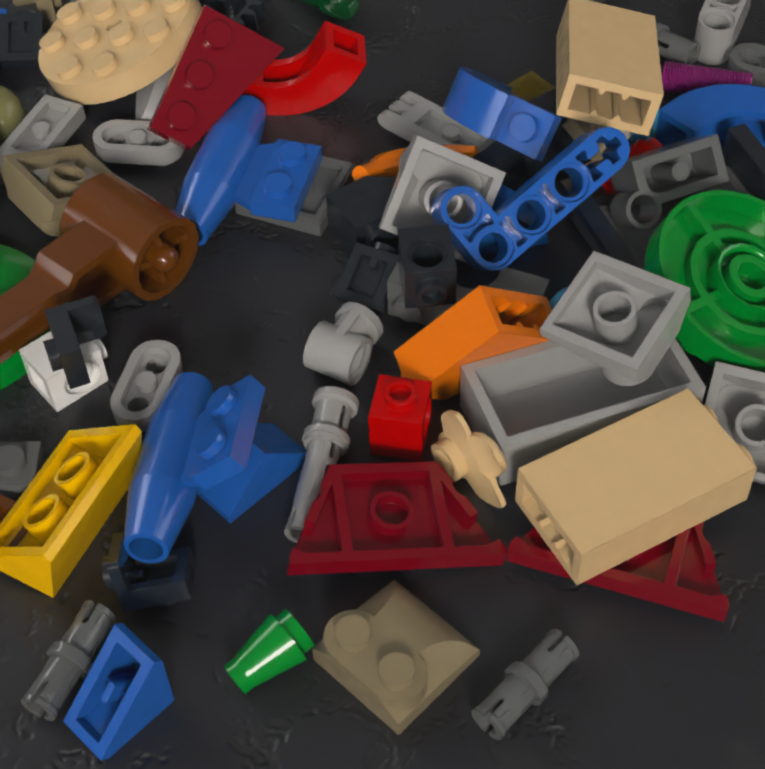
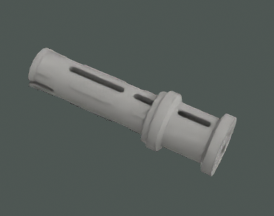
(324, 444)

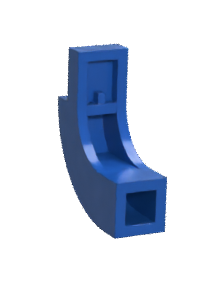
(712, 112)
(500, 115)

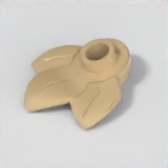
(470, 457)

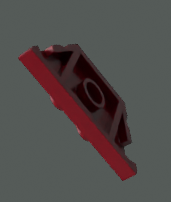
(391, 521)
(670, 574)

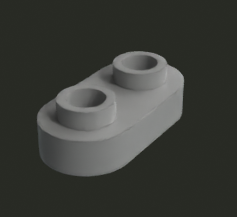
(132, 143)
(140, 387)

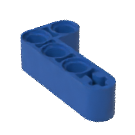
(539, 193)

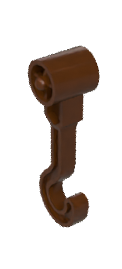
(107, 243)

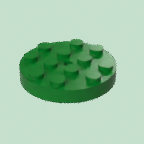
(718, 252)

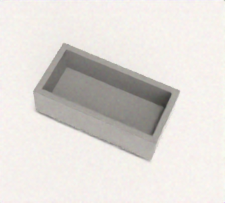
(552, 397)

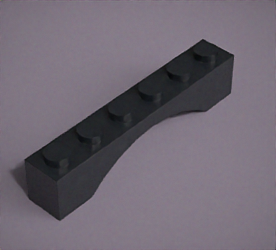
(359, 206)

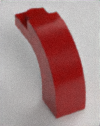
(314, 75)

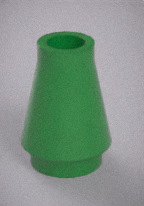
(269, 652)

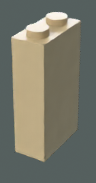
(608, 66)
(634, 485)

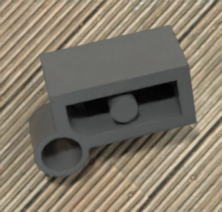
(664, 176)

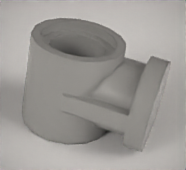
(346, 346)

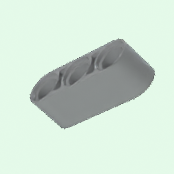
(719, 28)

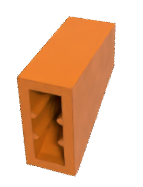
(473, 329)

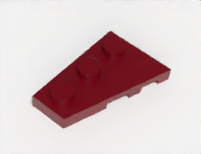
(209, 76)

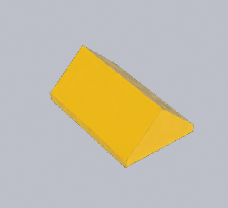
(68, 504)

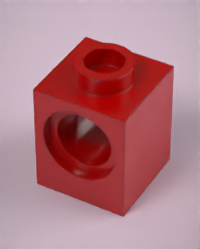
(400, 418)

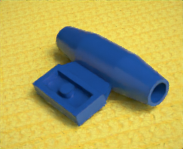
(235, 168)
(188, 444)

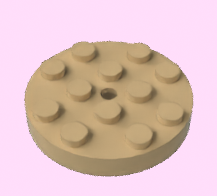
(113, 46)

